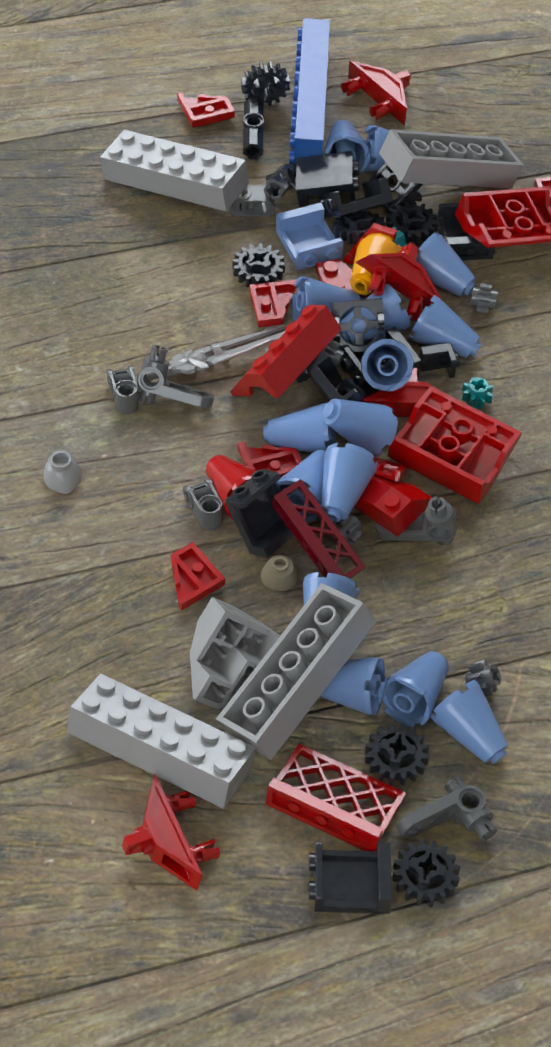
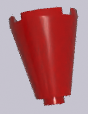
(226, 476)

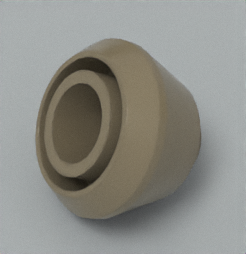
(279, 573)

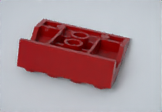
(507, 216)
(290, 353)
(454, 444)

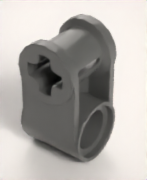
(253, 203)
(124, 389)
(205, 504)

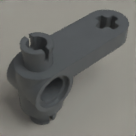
(156, 363)
(434, 525)
(452, 806)

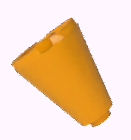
(372, 244)

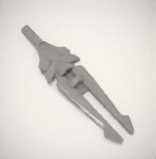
(201, 358)

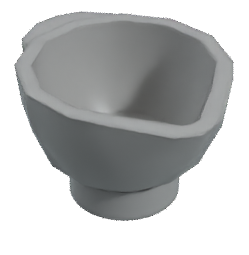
(62, 472)

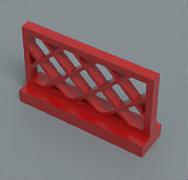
(325, 813)

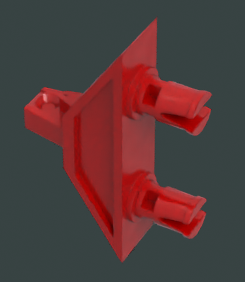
(381, 86)
(403, 275)
(401, 399)
(164, 840)

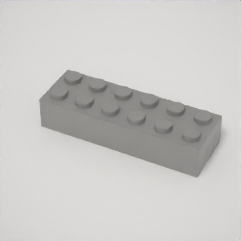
(450, 159)
(175, 170)
(296, 670)
(161, 740)

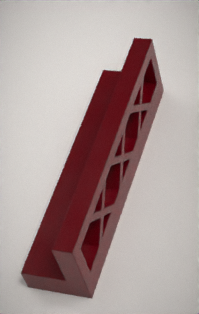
(305, 534)

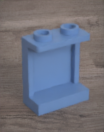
(307, 236)

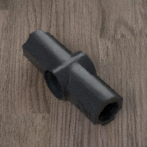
(253, 128)
(280, 182)

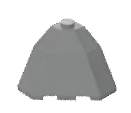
(226, 652)

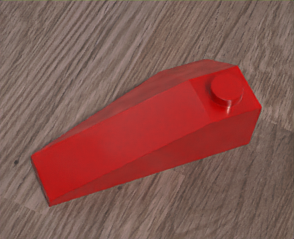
(392, 503)

